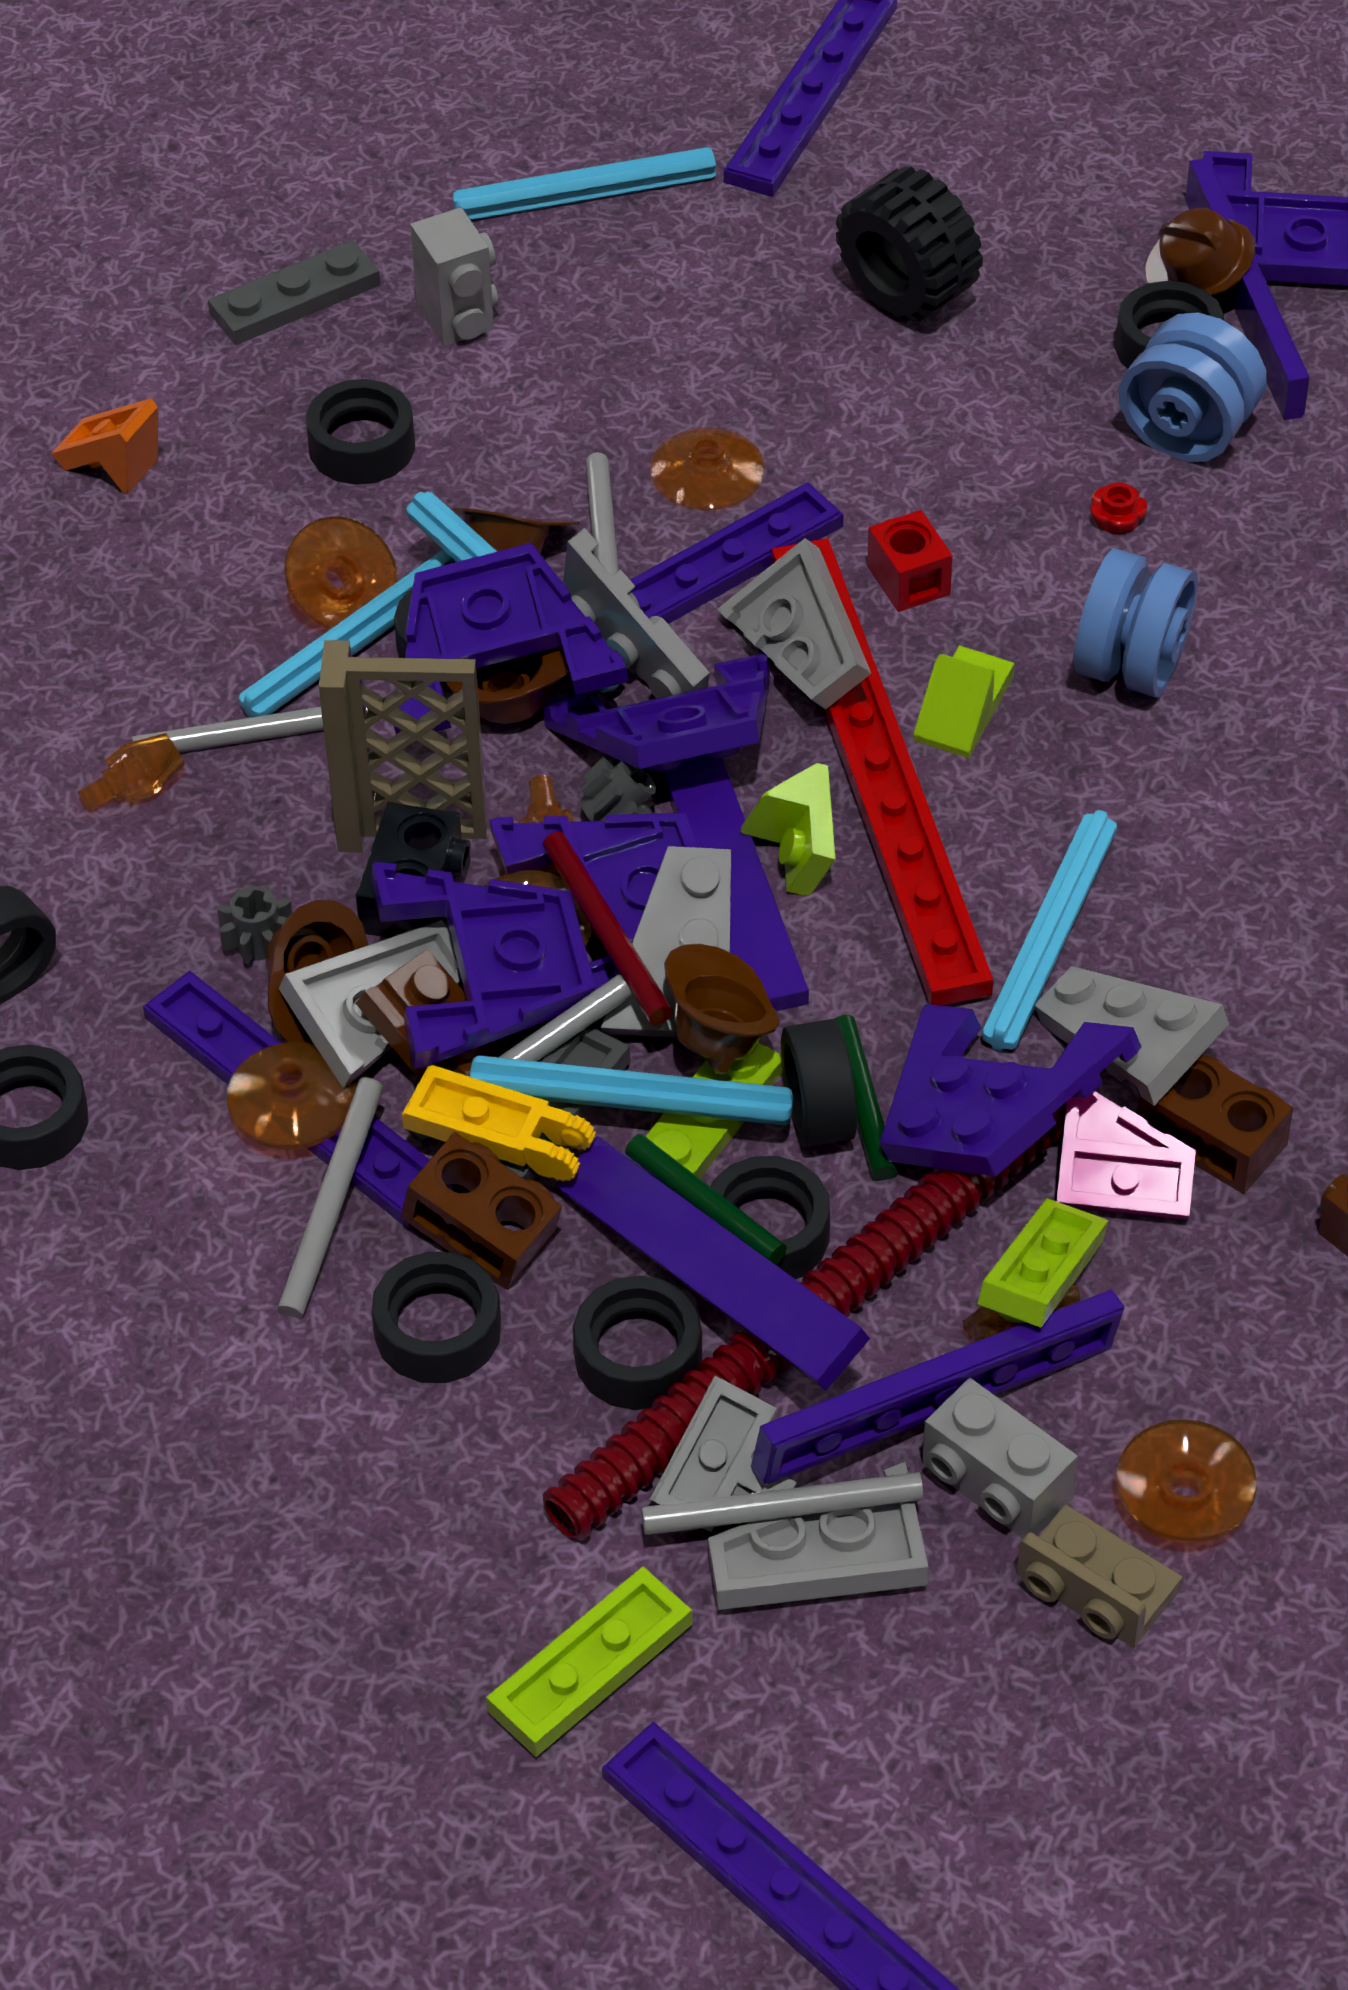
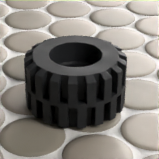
(909, 244)

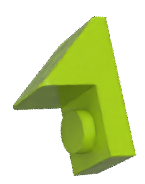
(961, 699)
(801, 821)

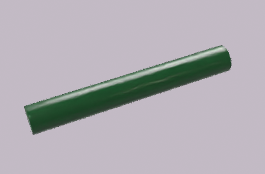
(868, 1110)
(703, 1197)

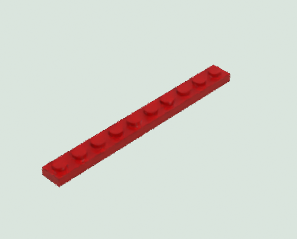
(903, 828)

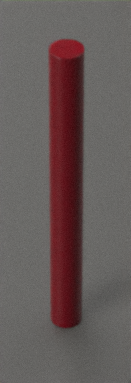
(607, 928)

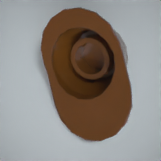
(1201, 251)
(509, 531)
(516, 687)
(306, 938)
(718, 1004)

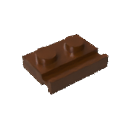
(417, 984)

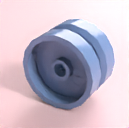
(1192, 387)
(1135, 622)

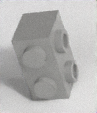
(453, 276)
(999, 1459)

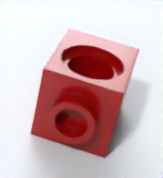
(909, 560)

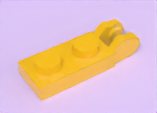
(499, 1120)

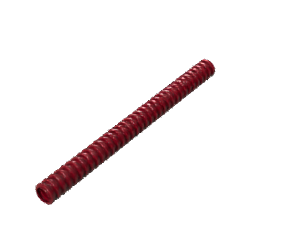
(841, 1281)

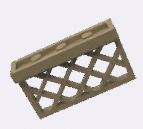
(351, 739)

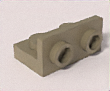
(1097, 1576)

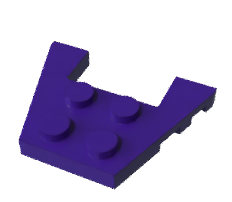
(1294, 234)
(502, 611)
(673, 727)
(617, 853)
(513, 950)
(986, 1112)

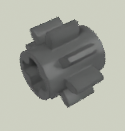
(616, 790)
(251, 921)

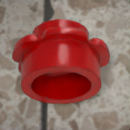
(1118, 508)

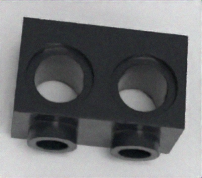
(415, 842)

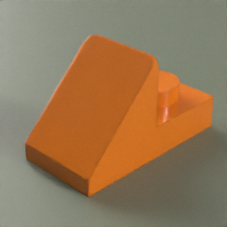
(117, 439)

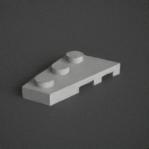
(801, 624)
(643, 642)
(684, 907)
(327, 992)
(1168, 1024)
(819, 1555)

